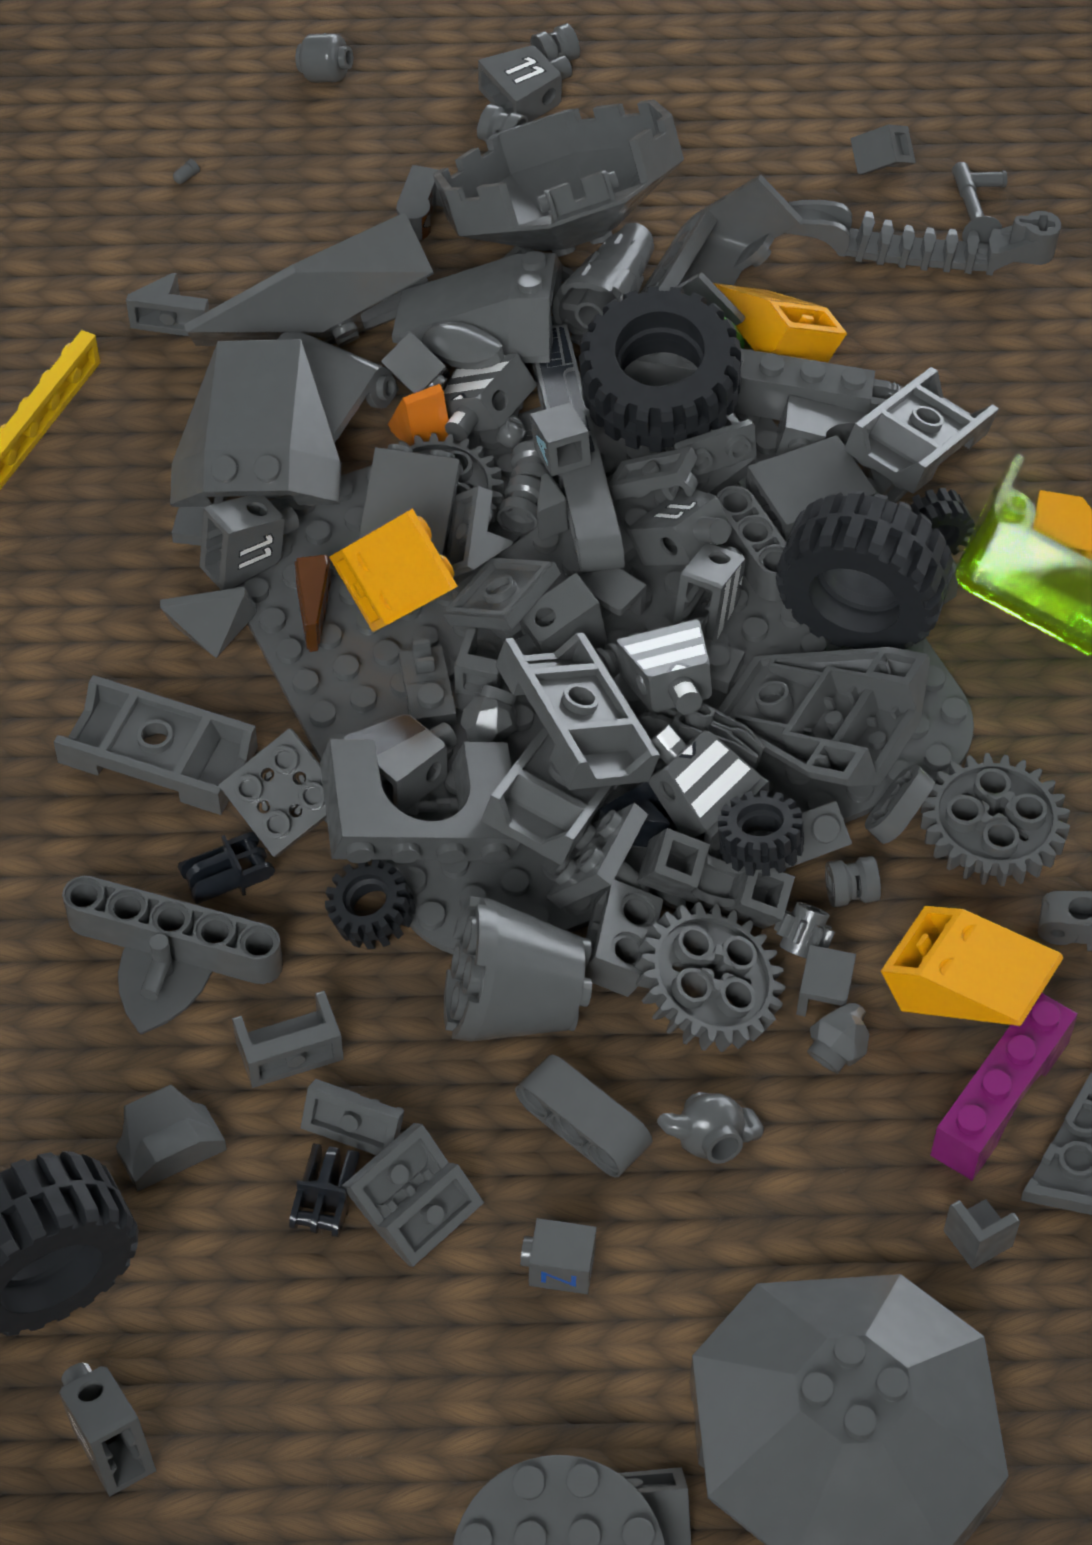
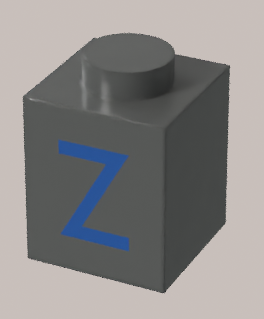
(560, 1255)

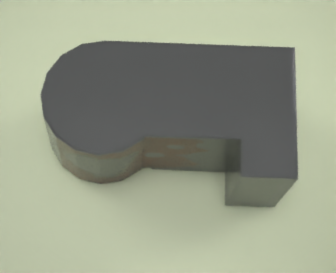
(419, 199)

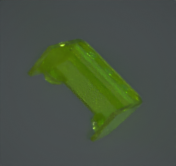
(1027, 570)

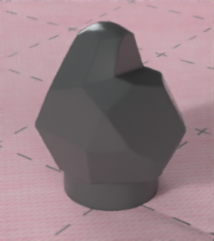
(490, 715)
(840, 1038)

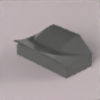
(166, 1136)

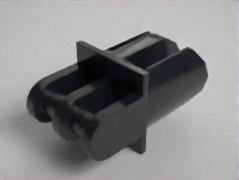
(226, 868)
(323, 1194)

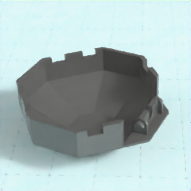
(561, 177)
(848, 1416)

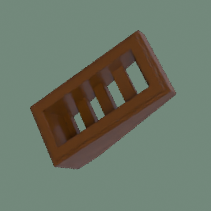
(313, 590)

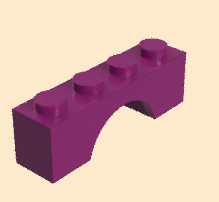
(989, 1100)

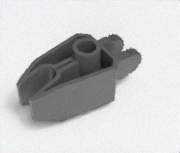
(729, 731)

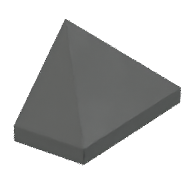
(211, 617)

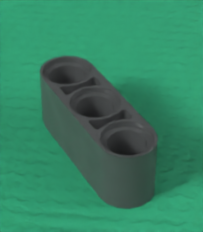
(755, 538)
(584, 1116)

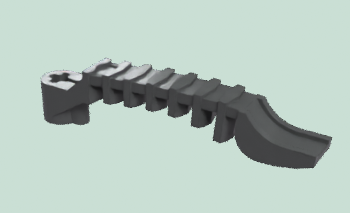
(1029, 240)

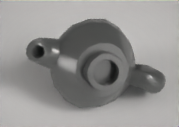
(712, 1126)

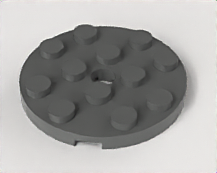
(558, 1504)

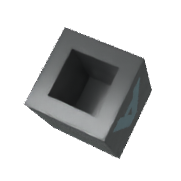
(561, 439)

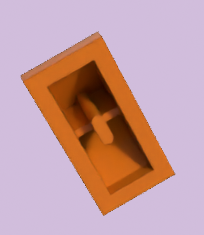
(421, 416)

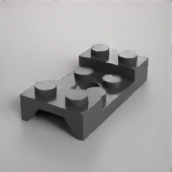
(916, 432)
(583, 713)
(192, 760)
(538, 807)

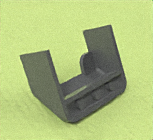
(724, 242)

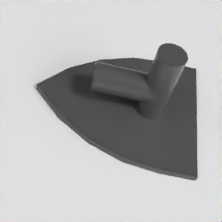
(156, 986)

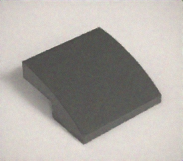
(413, 1194)

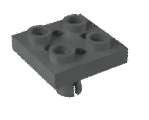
(284, 793)
(599, 857)

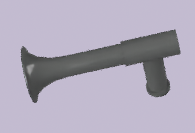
(966, 185)

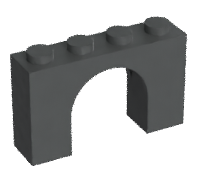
(369, 827)

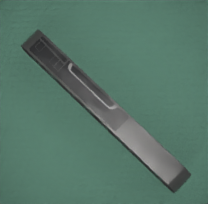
(586, 489)

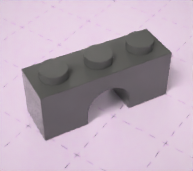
(685, 870)

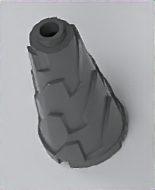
(602, 278)

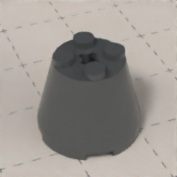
(513, 974)

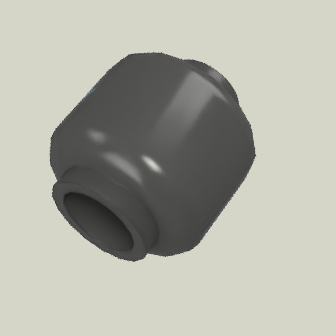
(324, 57)

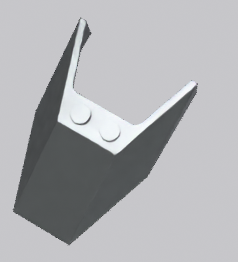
(326, 294)

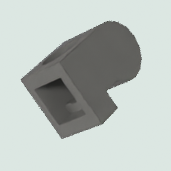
(1066, 918)

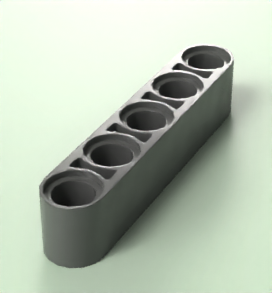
(188, 944)

